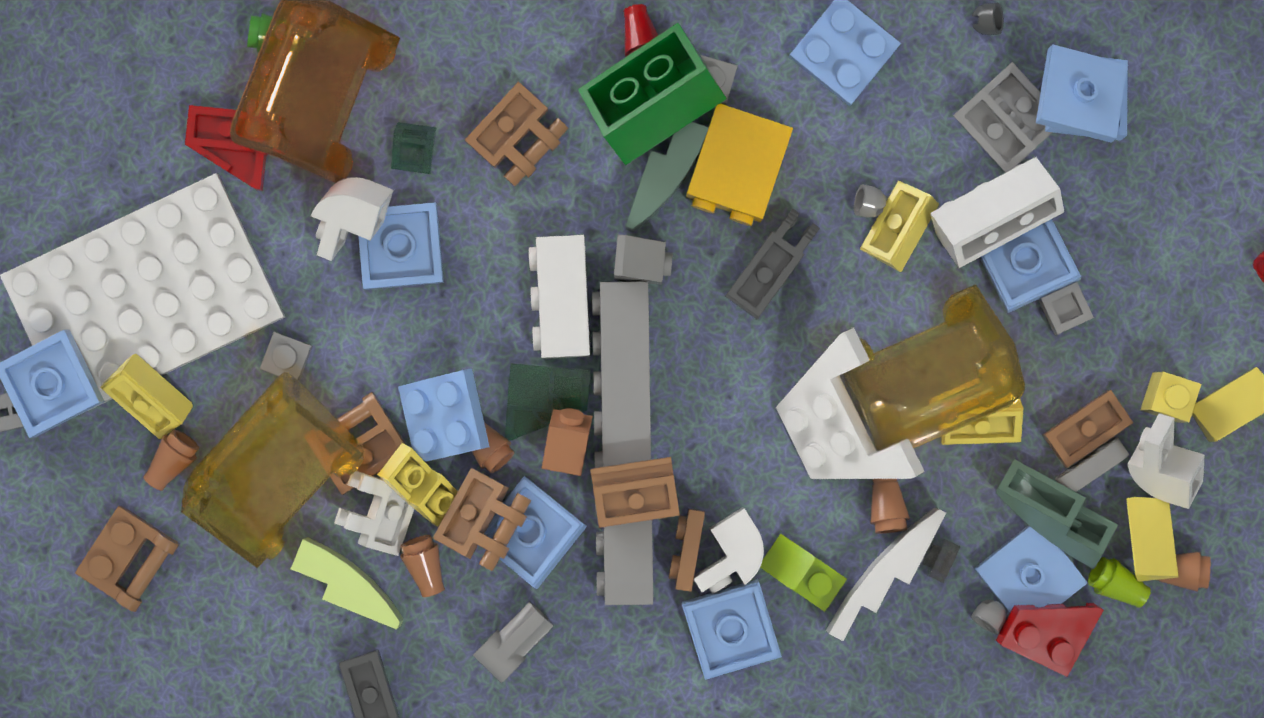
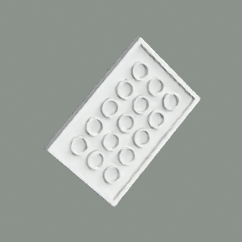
(150, 285)

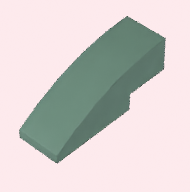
(666, 174)
(1056, 513)

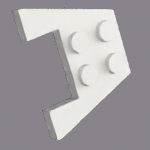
(829, 427)

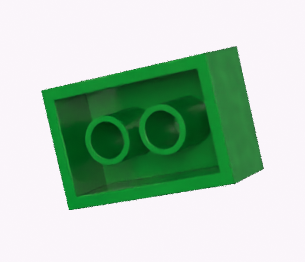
(651, 94)

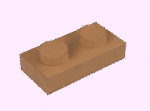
(1087, 428)
(683, 566)

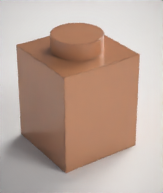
(567, 441)

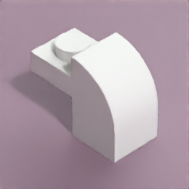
(351, 207)
(1166, 469)
(742, 551)

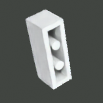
(997, 212)
(560, 297)

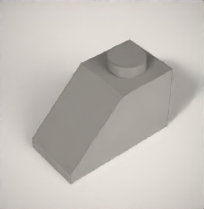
(641, 260)

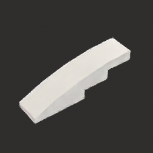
(897, 560)

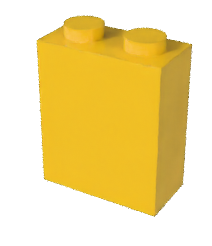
(738, 164)

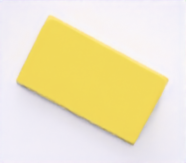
(899, 226)
(147, 396)
(1231, 406)
(998, 427)
(1152, 539)

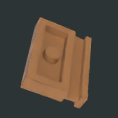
(634, 492)

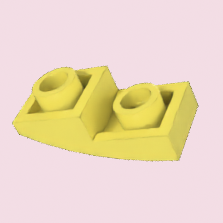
(418, 484)

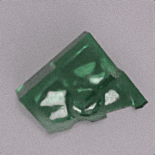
(539, 390)

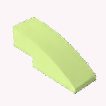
(346, 583)

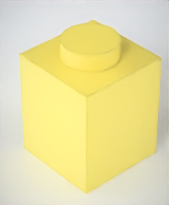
(1171, 396)

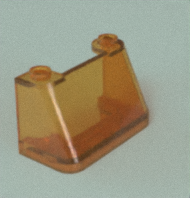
(308, 85)

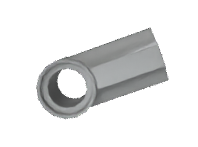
(508, 647)

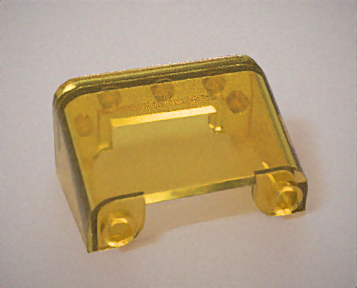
(938, 376)
(268, 469)

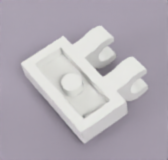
(386, 519)

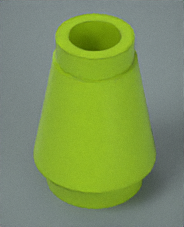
(1118, 583)

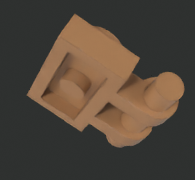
(506, 127)
(471, 514)

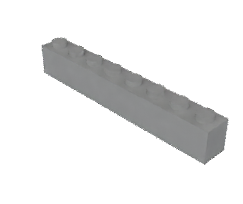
(624, 432)

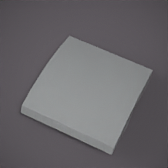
(1005, 118)

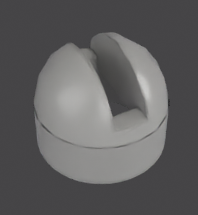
(869, 201)
(990, 615)

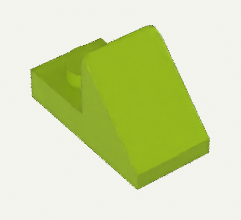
(802, 572)

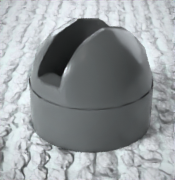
(989, 19)

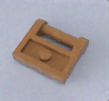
(378, 442)
(115, 552)

